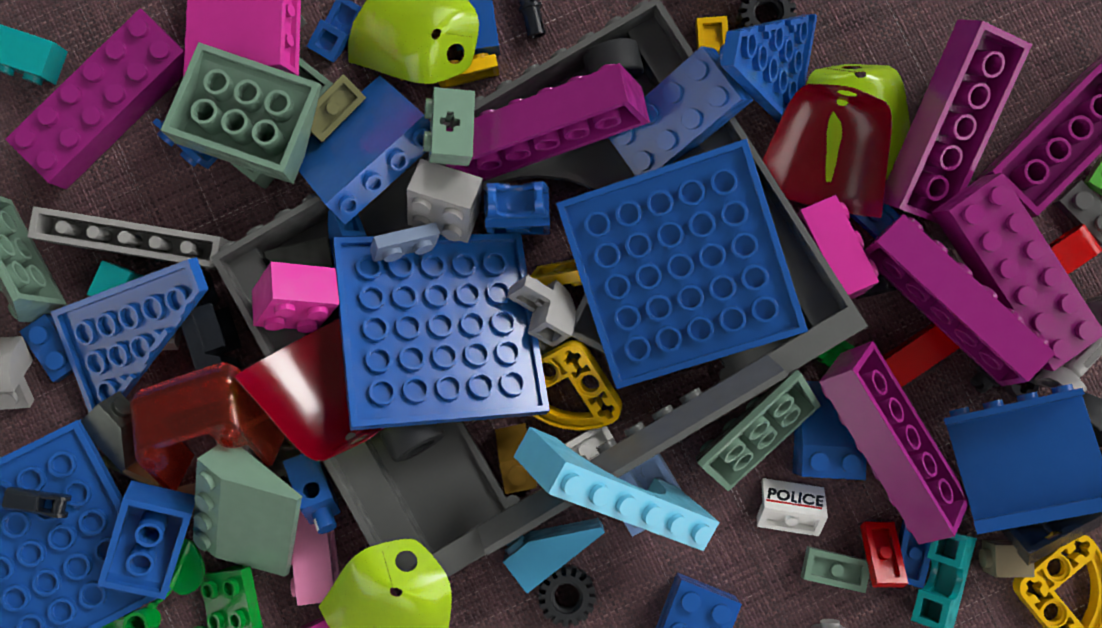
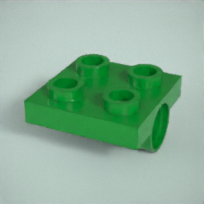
(231, 598)

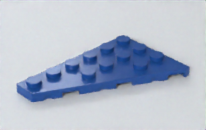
(770, 60)
(125, 328)

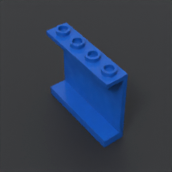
(365, 150)
(1028, 459)

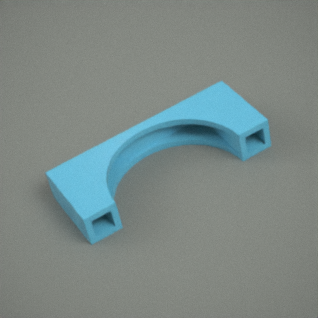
(571, 477)

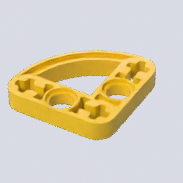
(568, 368)
(1045, 585)

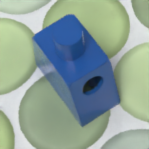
(318, 497)

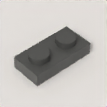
(1082, 207)

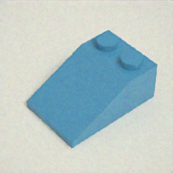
(546, 550)

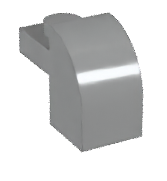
(551, 308)
(14, 363)

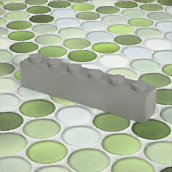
(123, 237)

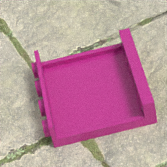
(248, 28)

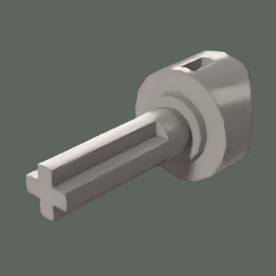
(1072, 370)

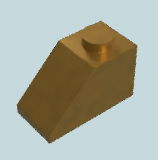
(513, 473)

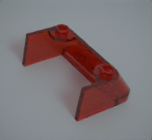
(192, 407)

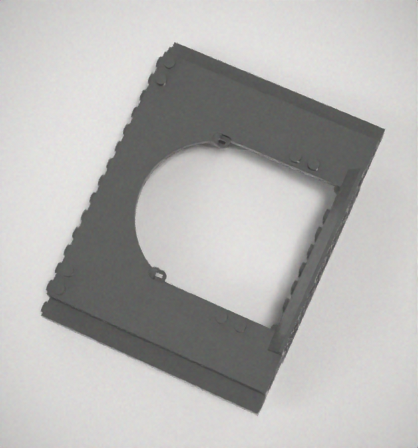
(448, 491)

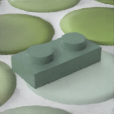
(835, 569)

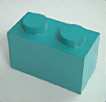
(31, 56)

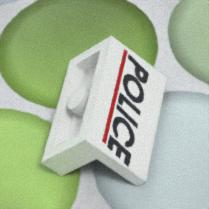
(792, 507)

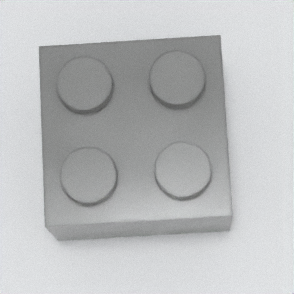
(445, 198)

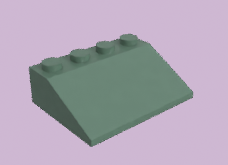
(243, 112)
(23, 271)
(758, 430)
(244, 511)

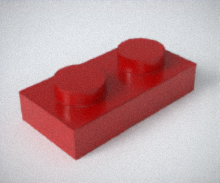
(883, 554)

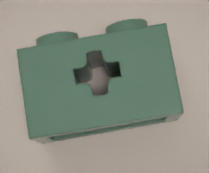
(458, 109)

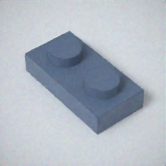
(396, 244)

